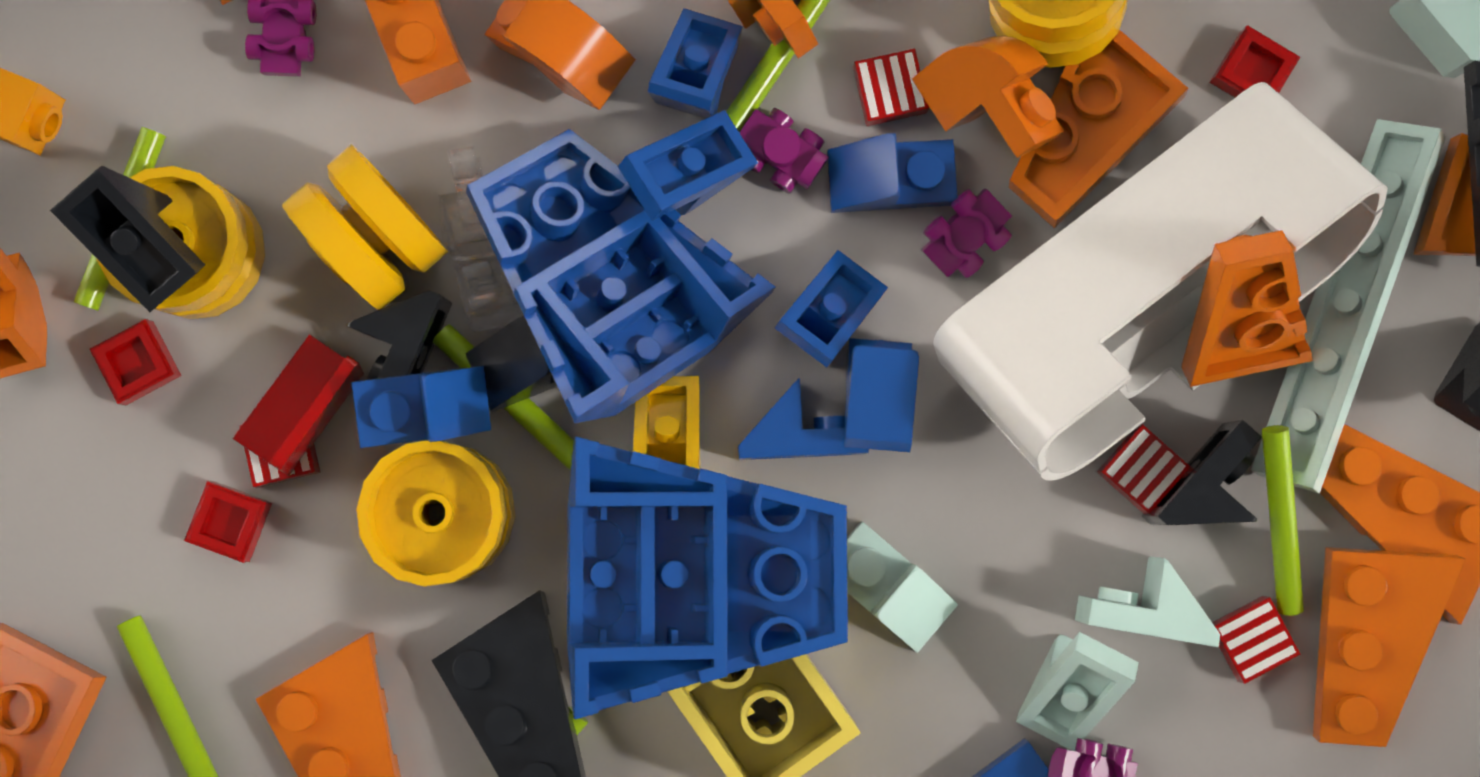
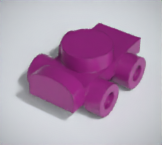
(283, 35)
(775, 143)
(955, 241)
(1088, 761)

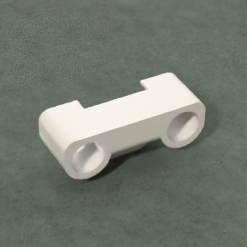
(1118, 289)

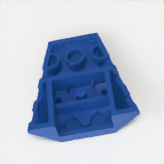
(602, 284)
(691, 576)

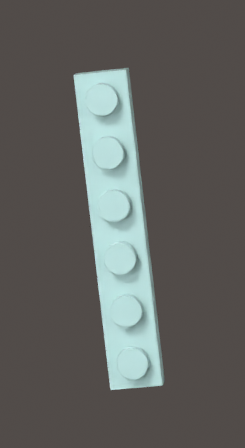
(1351, 305)

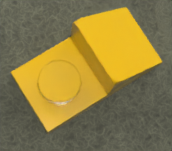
(670, 422)

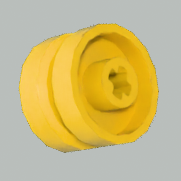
(1059, 29)
(218, 231)
(358, 234)
(397, 520)

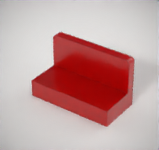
(299, 405)

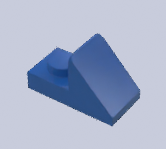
(695, 64)
(687, 166)
(891, 174)
(831, 308)
(880, 394)
(421, 407)
(782, 434)

